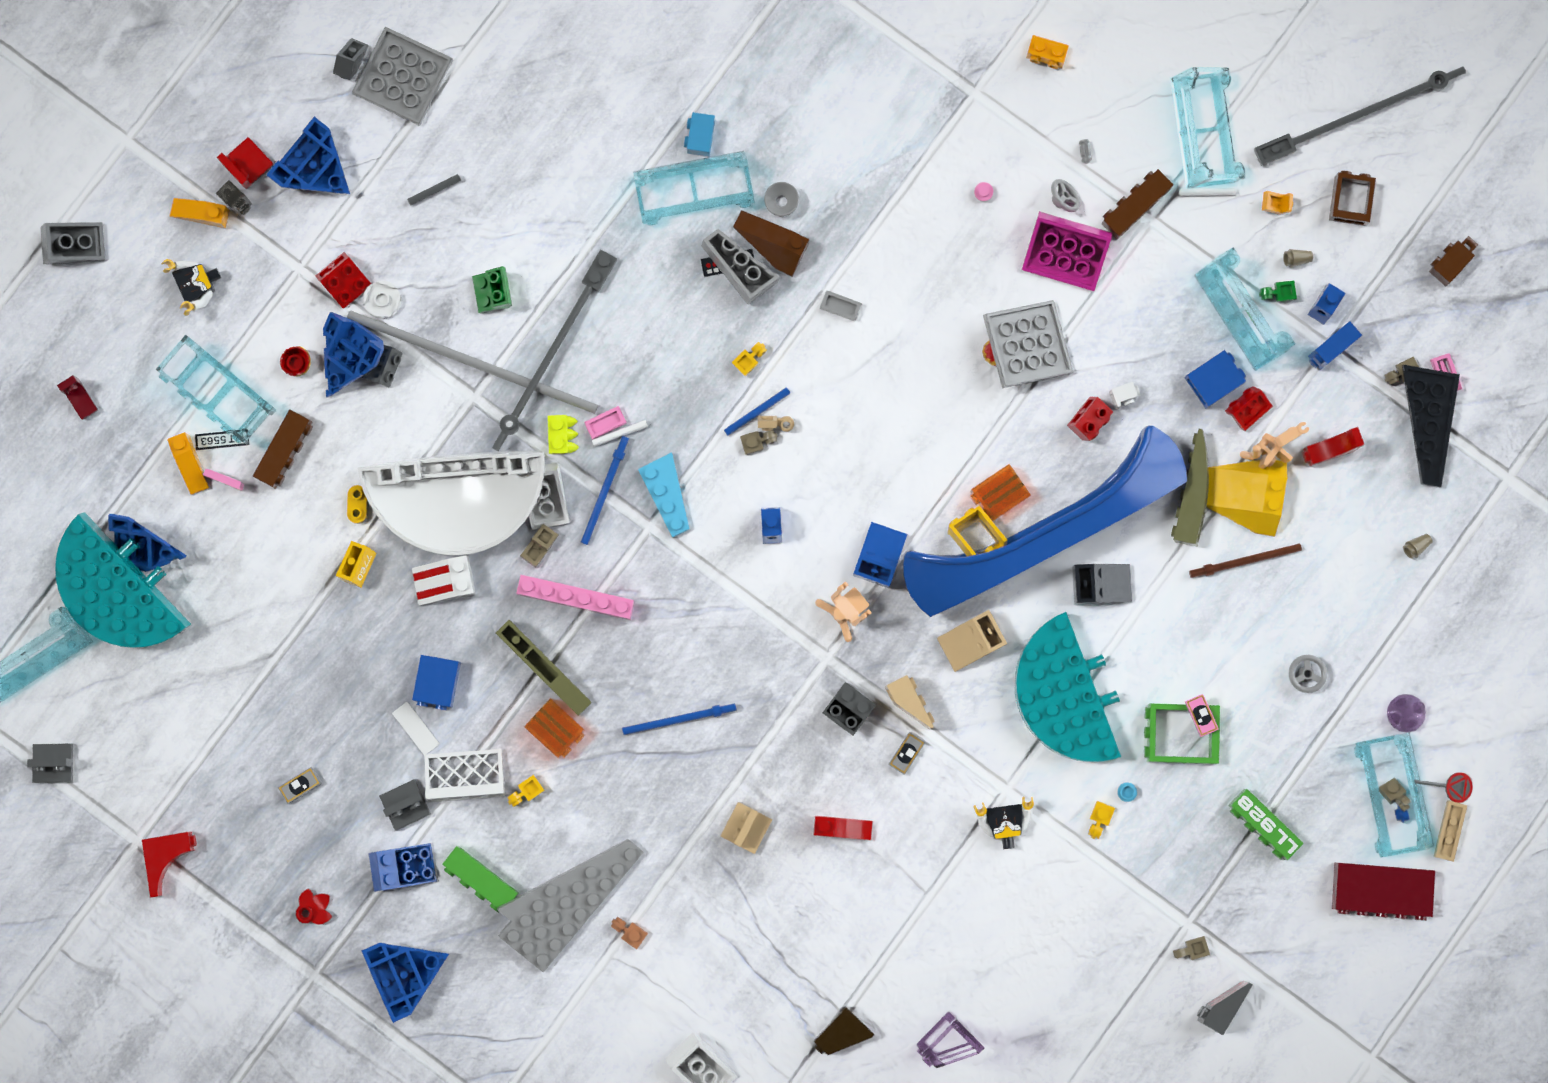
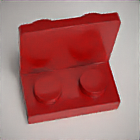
(246, 162)
(343, 280)

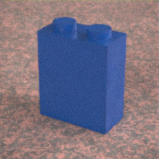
(1334, 346)
(1215, 378)
(436, 682)

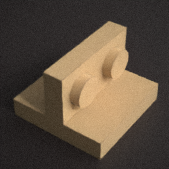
(746, 827)

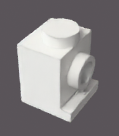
(1124, 394)

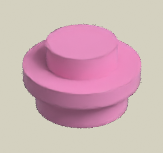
(983, 191)

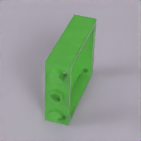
(1150, 734)

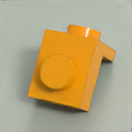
(1277, 202)

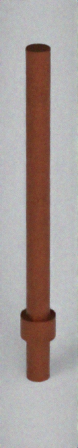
(1209, 569)

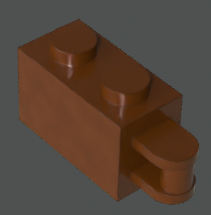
(1453, 260)

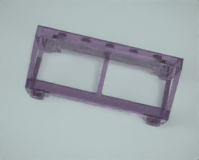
(932, 1058)

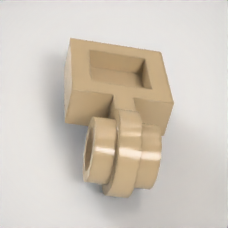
(767, 423)

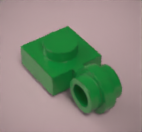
(1283, 290)

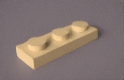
(1450, 831)

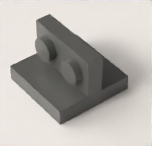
(52, 763)
(404, 805)

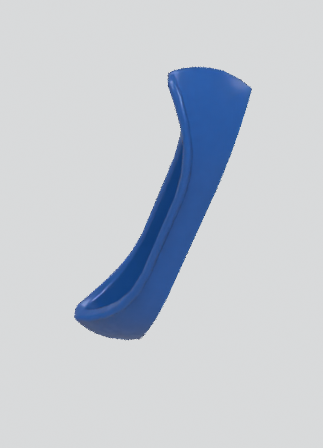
(1144, 476)

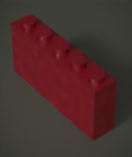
(1383, 890)

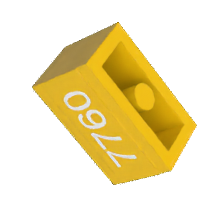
(356, 564)

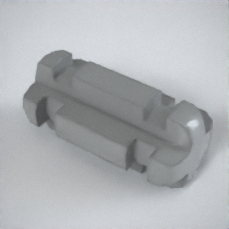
(1085, 150)

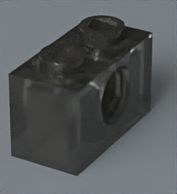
(234, 198)

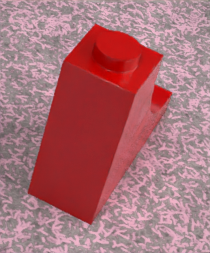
(1333, 447)
(842, 827)
(161, 853)

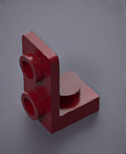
(78, 396)

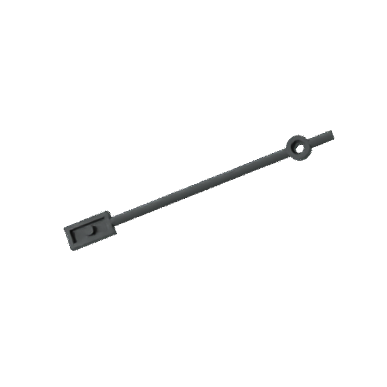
(1285, 144)
(593, 280)

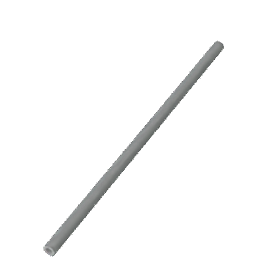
(471, 361)

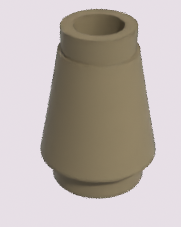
(1297, 257)
(1417, 545)

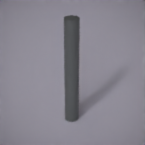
(434, 189)

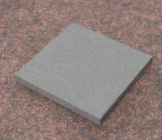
(402, 76)
(1028, 344)

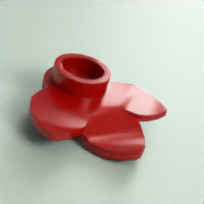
(315, 905)

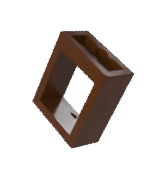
(1346, 216)

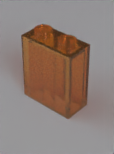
(1000, 493)
(555, 729)

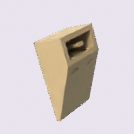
(972, 640)
(904, 697)

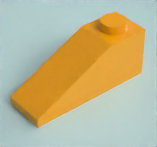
(200, 212)
(188, 462)

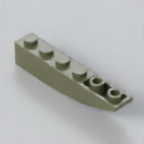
(1194, 496)
(543, 667)

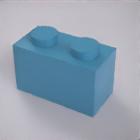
(700, 134)

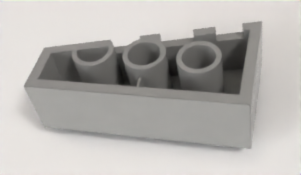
(739, 267)

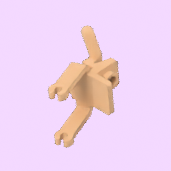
(1274, 446)
(846, 608)

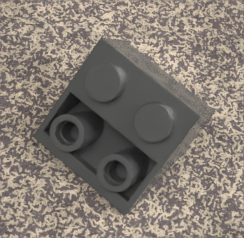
(849, 709)

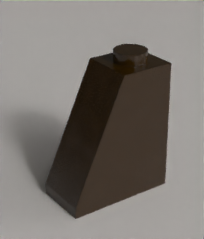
(842, 1033)

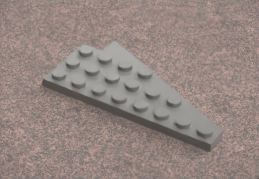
(555, 911)

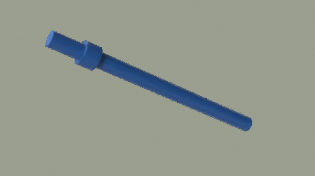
(618, 456)
(715, 711)

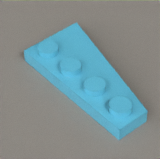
(665, 491)

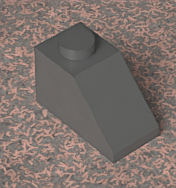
(349, 59)

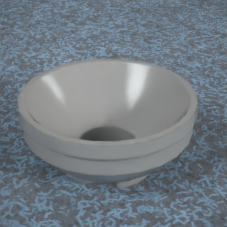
(781, 189)

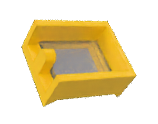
(976, 532)

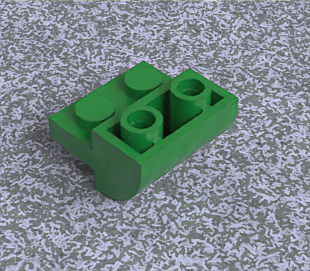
(492, 290)

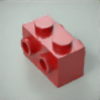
(1090, 419)

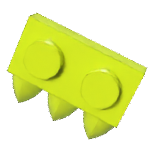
(560, 434)

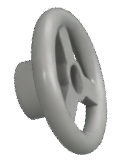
(1063, 197)
(1301, 677)

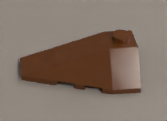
(775, 243)

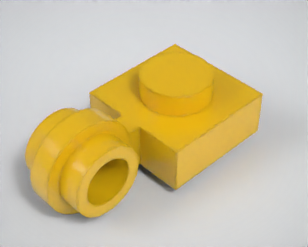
(745, 362)
(530, 789)
(1101, 814)

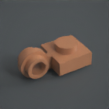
(633, 934)

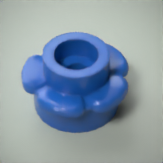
(1400, 815)

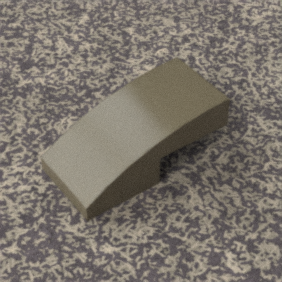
(539, 545)

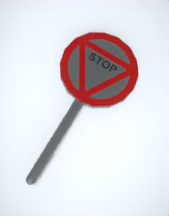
(1457, 786)

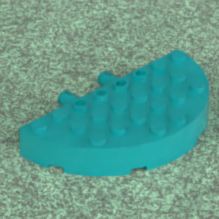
(110, 592)
(1060, 697)

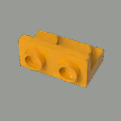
(1047, 52)

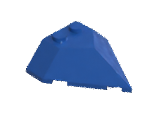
(311, 163)
(348, 352)
(152, 549)
(402, 975)

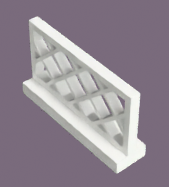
(464, 792)

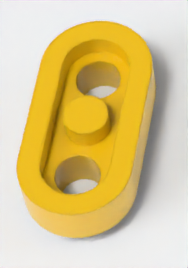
(356, 504)

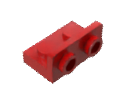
(1249, 407)

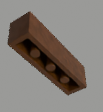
(1137, 204)
(282, 449)

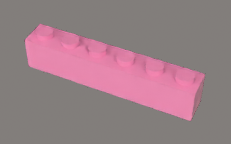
(575, 597)

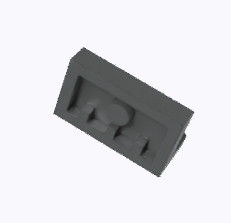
(386, 367)

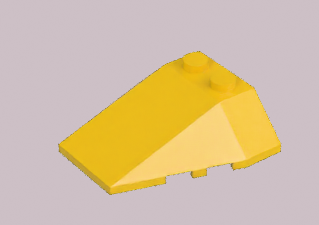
(1249, 494)

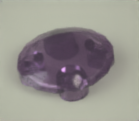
(1406, 713)

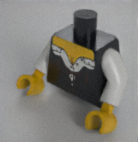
(193, 283)
(1005, 821)

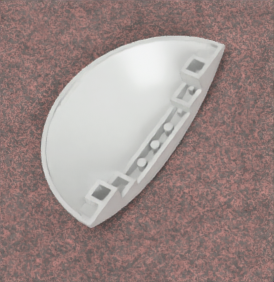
(455, 500)

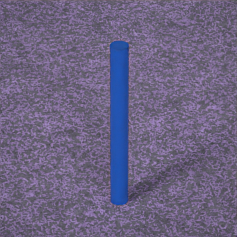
(757, 411)

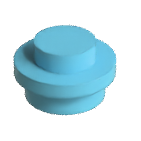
(1127, 792)

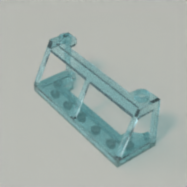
(1196, 172)
(646, 176)
(1210, 280)
(74, 640)
(1405, 747)

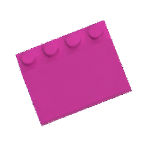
(1067, 251)

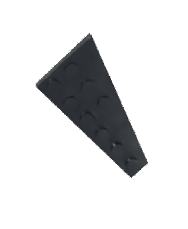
(1431, 410)

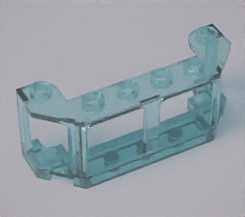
(232, 381)

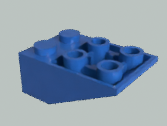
(880, 555)
(402, 867)

